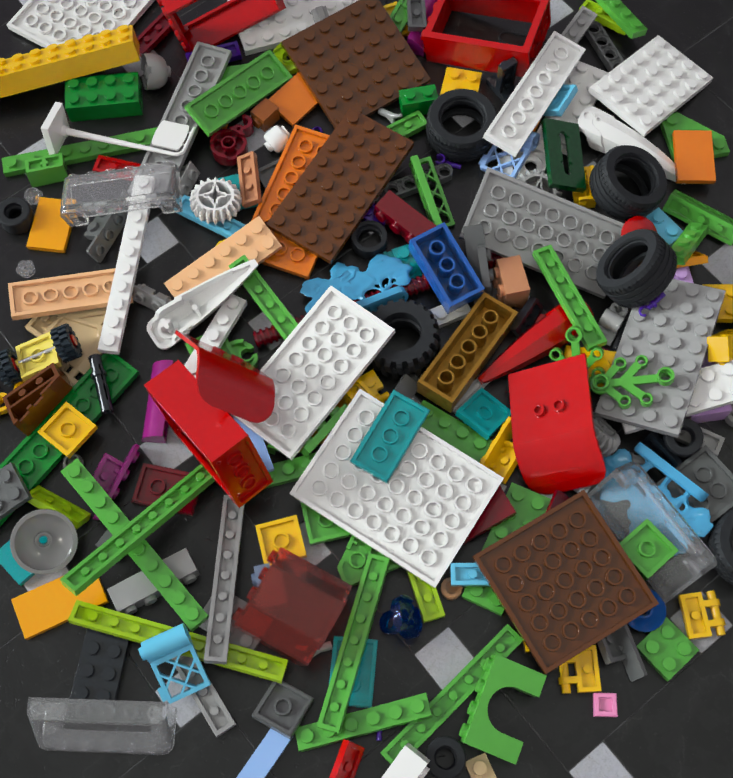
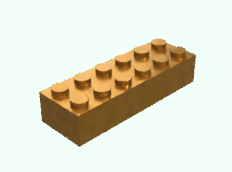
(466, 352)

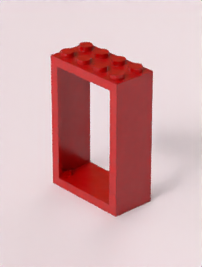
(220, 22)
(486, 54)
(209, 434)

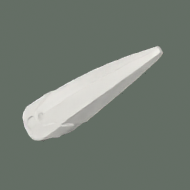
(606, 132)
(196, 305)

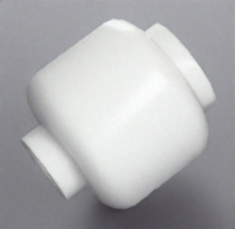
(276, 139)

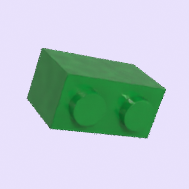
(417, 99)

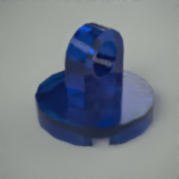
(405, 617)

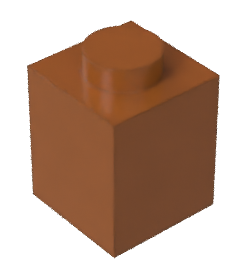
(265, 115)

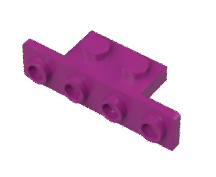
(111, 472)

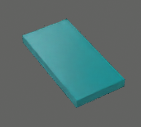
(390, 436)

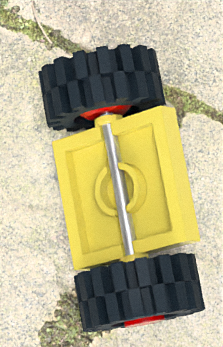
(39, 354)

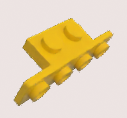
(501, 454)

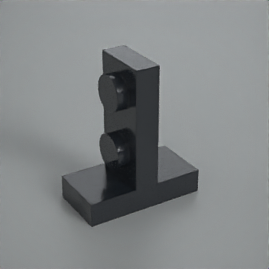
(503, 81)

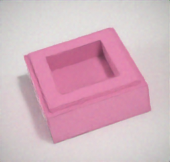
(605, 705)

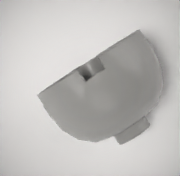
(154, 71)

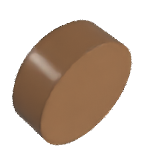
(450, 592)

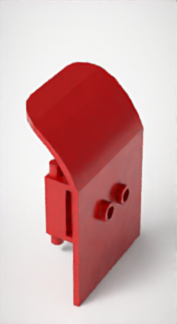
(231, 382)
(555, 426)

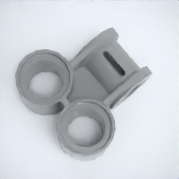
(612, 321)

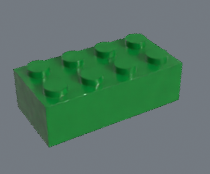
(104, 96)

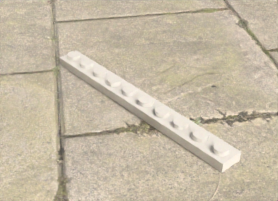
(123, 282)

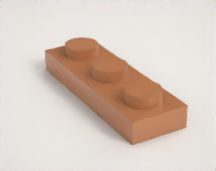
(249, 179)

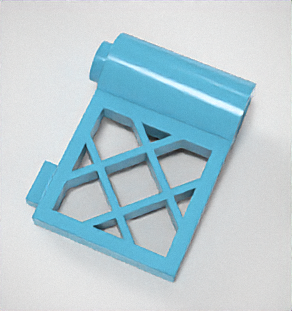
(164, 648)

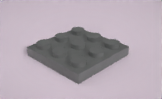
(711, 476)

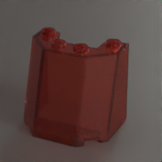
(292, 606)

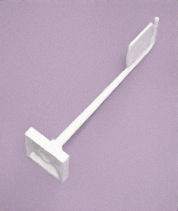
(168, 134)

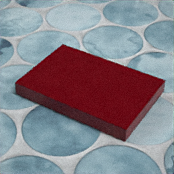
(155, 482)
(496, 512)

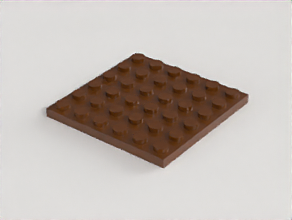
(355, 60)
(565, 581)

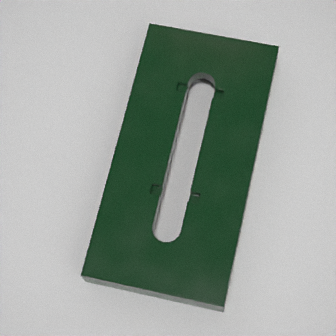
(553, 155)

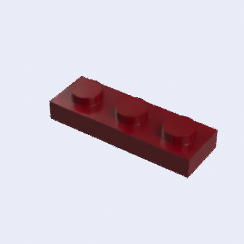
(154, 34)

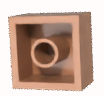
(511, 282)

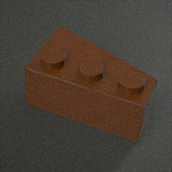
(37, 398)

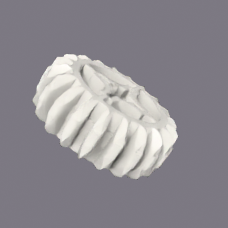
(204, 198)

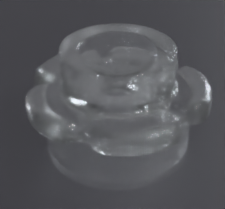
(30, 193)
(29, 271)

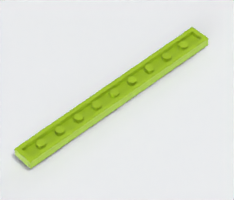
(140, 629)

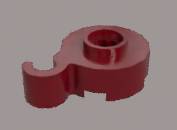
(231, 142)

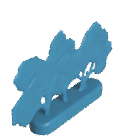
(355, 283)
(698, 517)

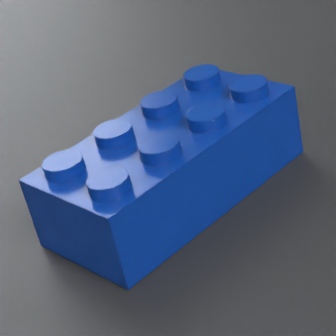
(446, 268)

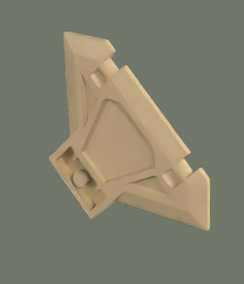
(87, 328)

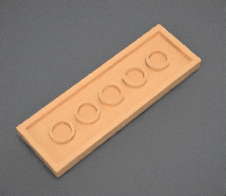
(253, 240)
(60, 294)

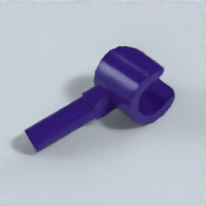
(442, 159)

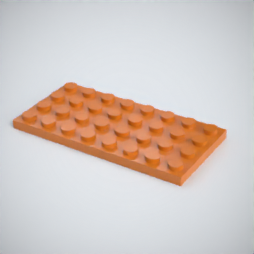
(294, 160)

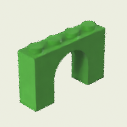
(478, 730)

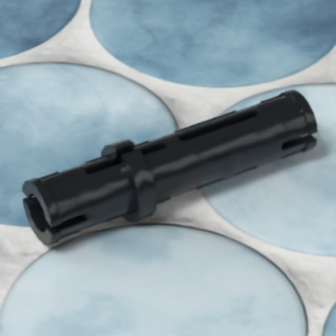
(99, 376)

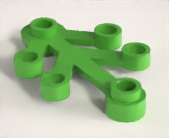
(575, 348)
(629, 380)

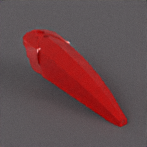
(531, 345)

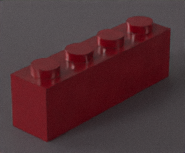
(401, 217)

